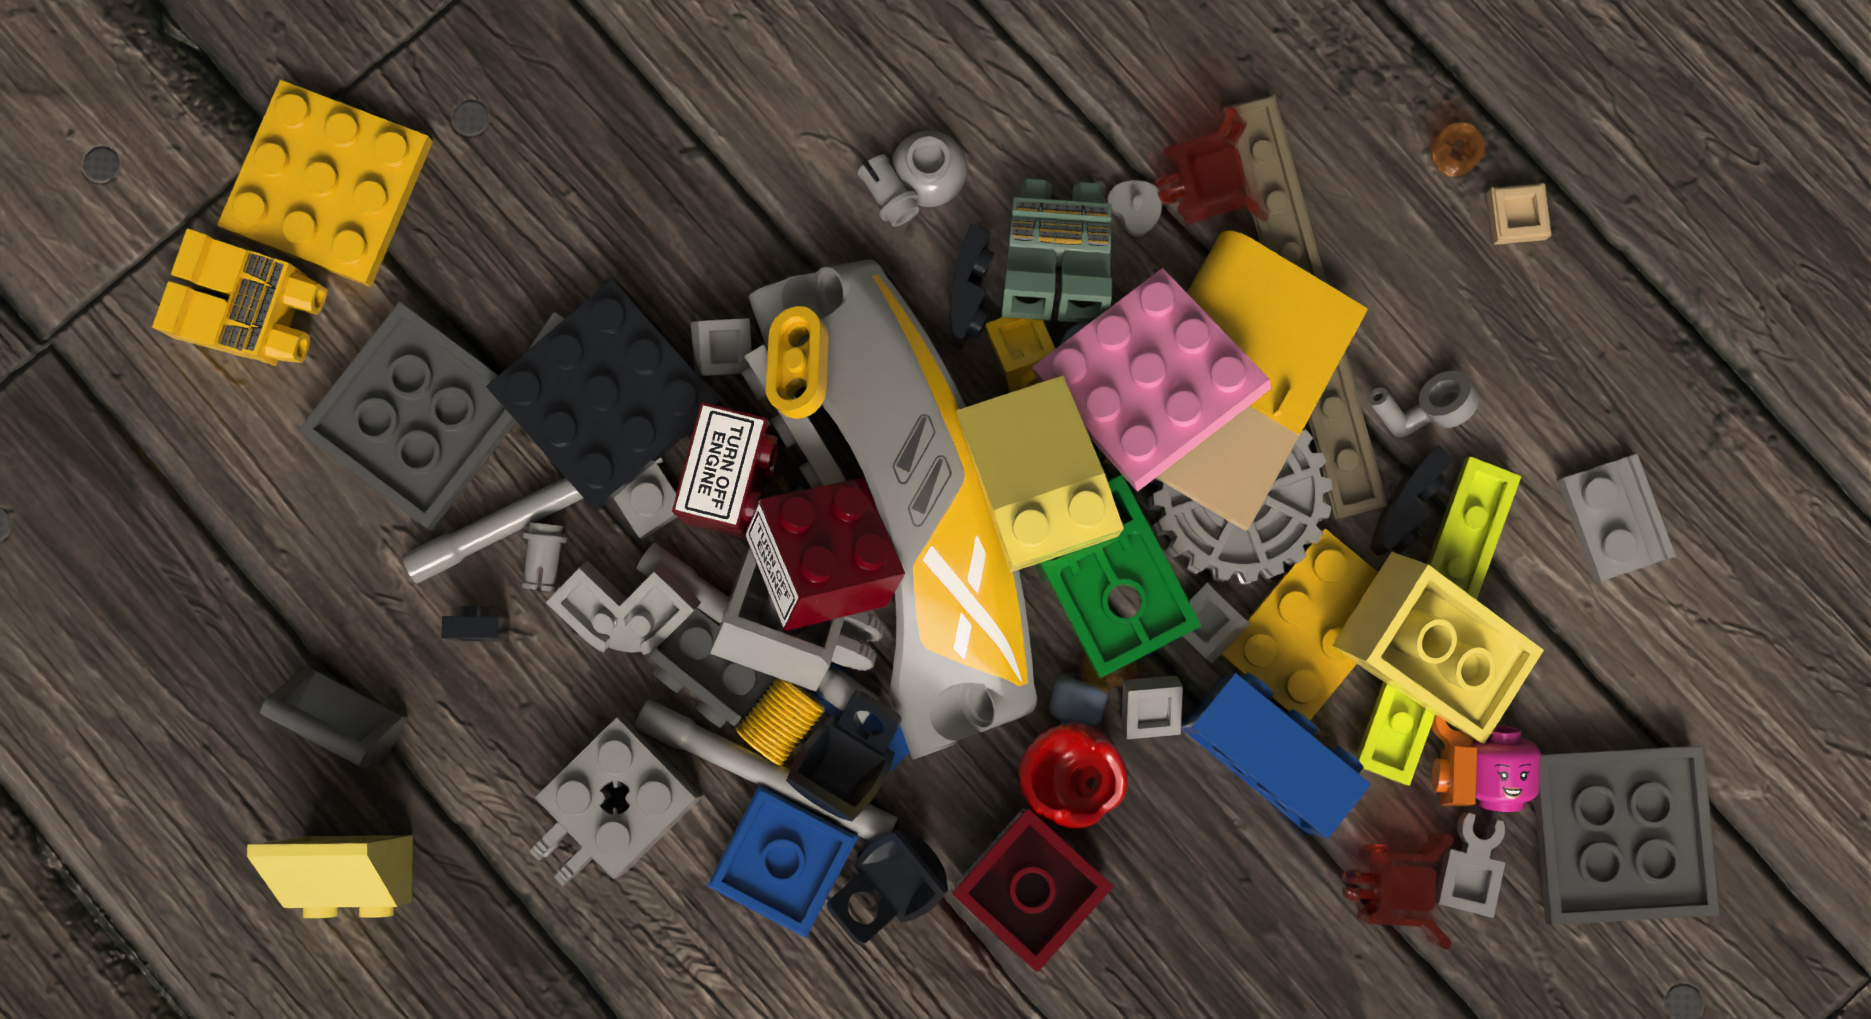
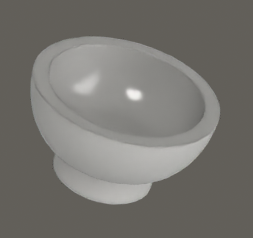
(930, 166)

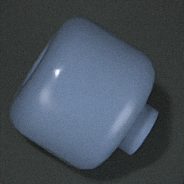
(1076, 700)

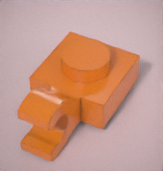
(1456, 769)

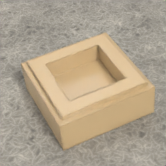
(1518, 213)

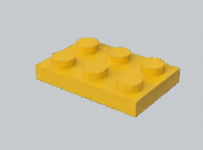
(1298, 623)

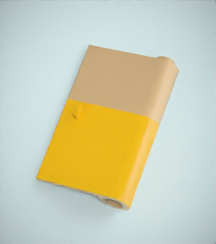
(1296, 337)

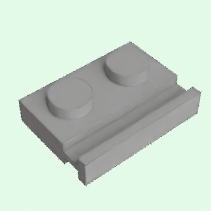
(1616, 518)

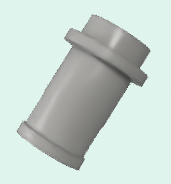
(895, 200)
(543, 552)

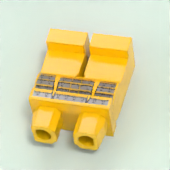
(259, 303)

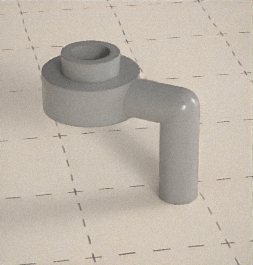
(1443, 401)

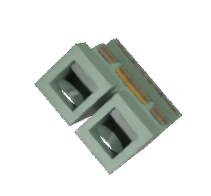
(1061, 235)

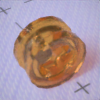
(1474, 148)

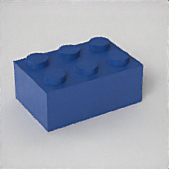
(1277, 753)

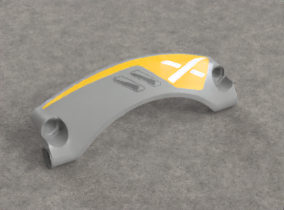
(958, 608)

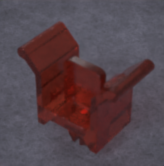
(1209, 174)
(1399, 886)

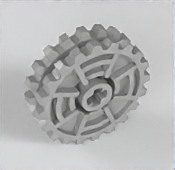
(1275, 536)

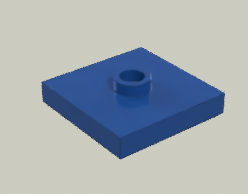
(782, 861)

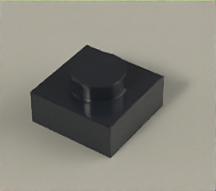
(475, 624)

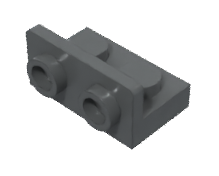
(722, 685)

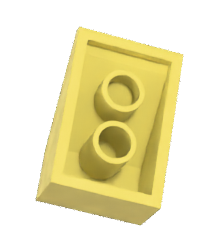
(1039, 473)
(1438, 646)
(337, 872)

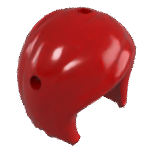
(1051, 770)

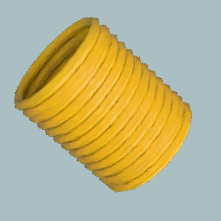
(780, 720)

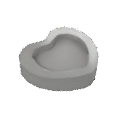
(1136, 205)

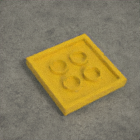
(325, 183)

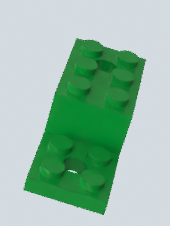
(1132, 560)

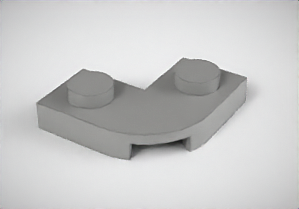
(618, 622)

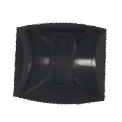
(842, 764)
(901, 875)

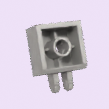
(756, 639)
(582, 806)

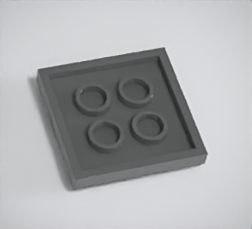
(411, 416)
(1625, 836)

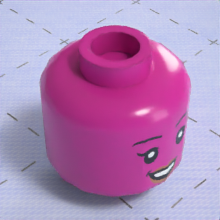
(1507, 770)

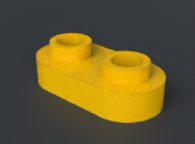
(795, 366)

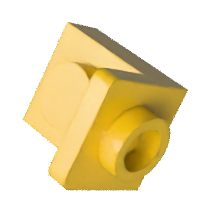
(1019, 347)

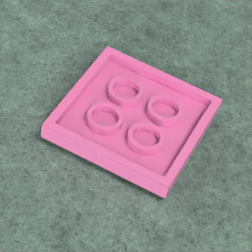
(1153, 378)

